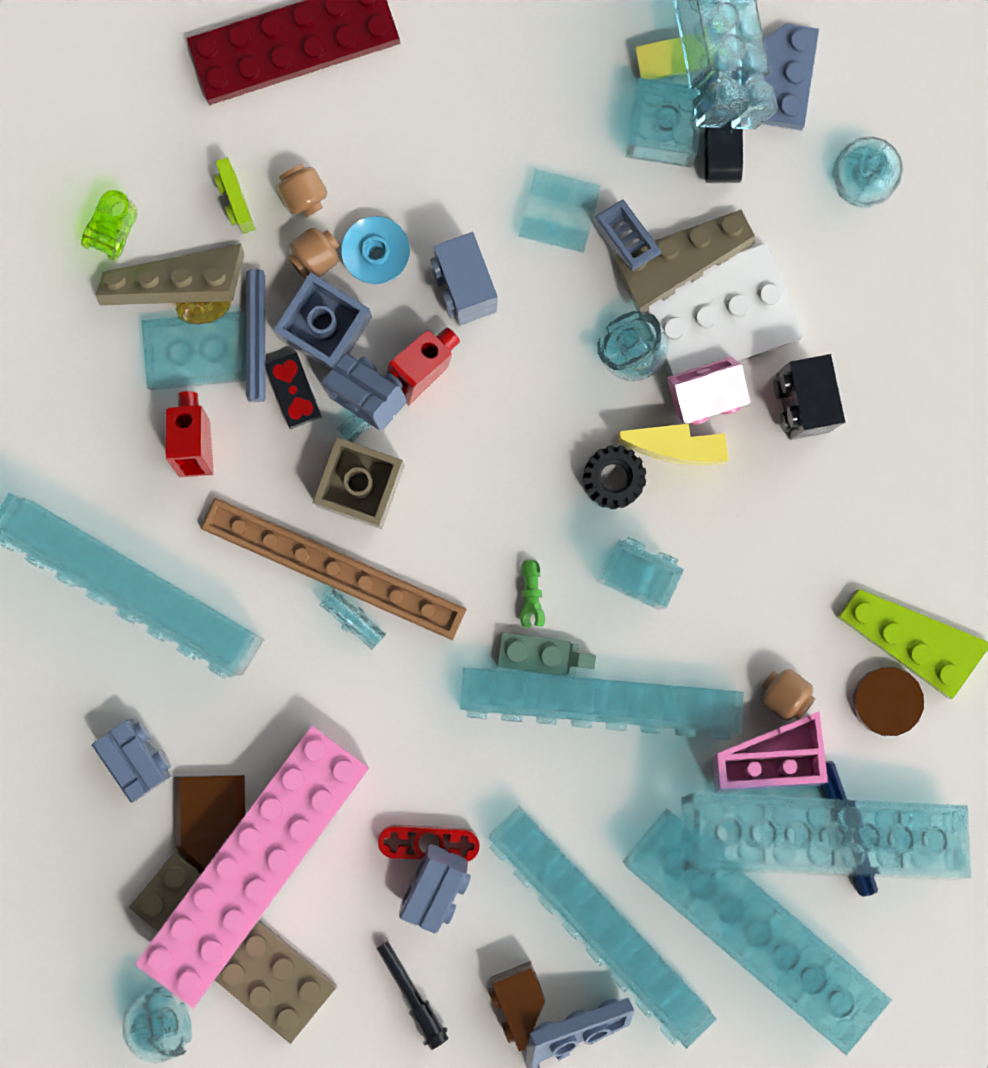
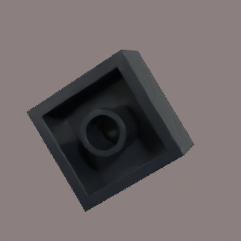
(809, 397)

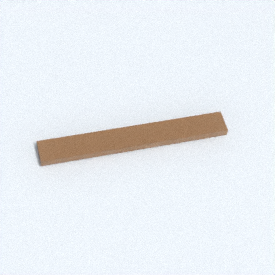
(333, 569)

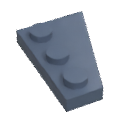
(590, 1027)

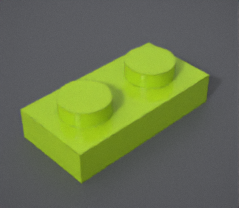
(228, 183)

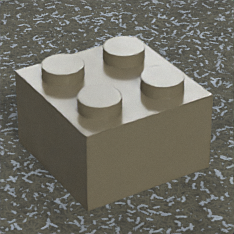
(359, 483)

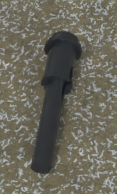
(421, 1010)

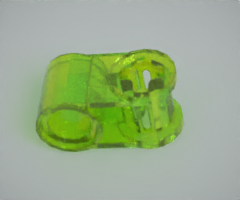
(108, 227)

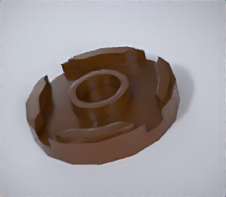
(888, 701)

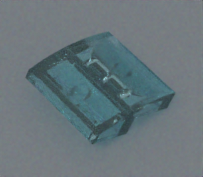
(559, 210)

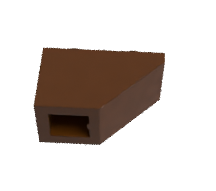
(521, 1000)

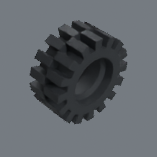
(623, 458)

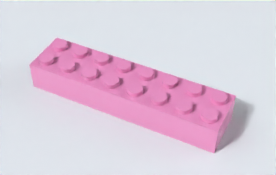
(251, 867)

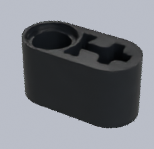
(723, 154)

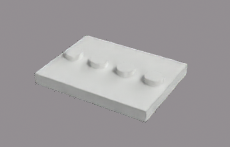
(728, 313)

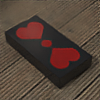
(293, 390)

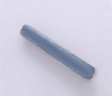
(255, 335)

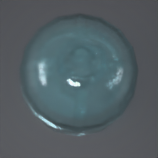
(867, 171)
(633, 346)
(156, 1026)

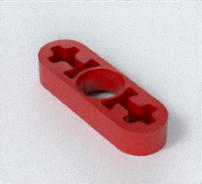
(403, 833)

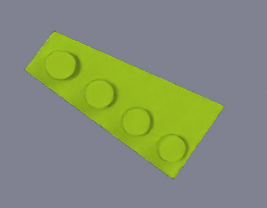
(923, 645)

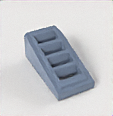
(614, 215)

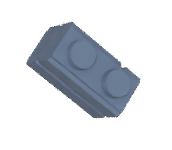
(365, 391)
(132, 759)
(434, 888)

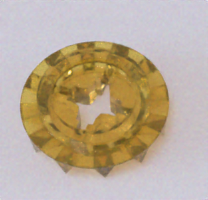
(203, 314)

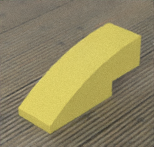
(675, 445)

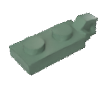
(542, 655)

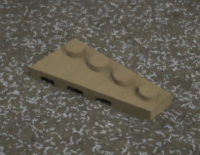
(685, 258)
(180, 279)

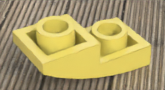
(661, 59)

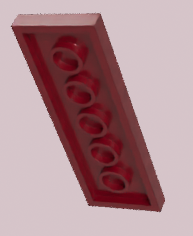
(289, 44)

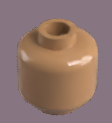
(302, 190)
(313, 252)
(788, 694)

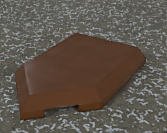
(206, 814)

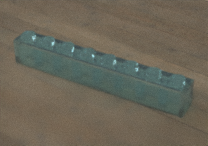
(601, 701)
(602, 927)

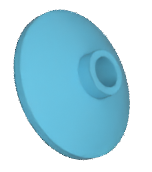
(372, 234)

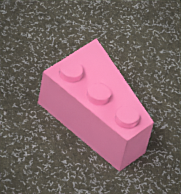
(774, 760)

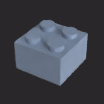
(466, 279)
(322, 322)

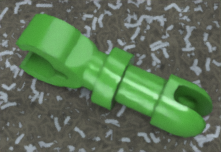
(531, 571)

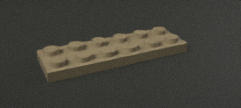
(264, 969)

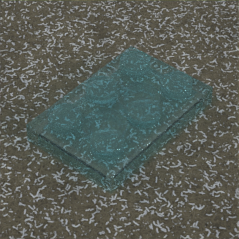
(194, 353)

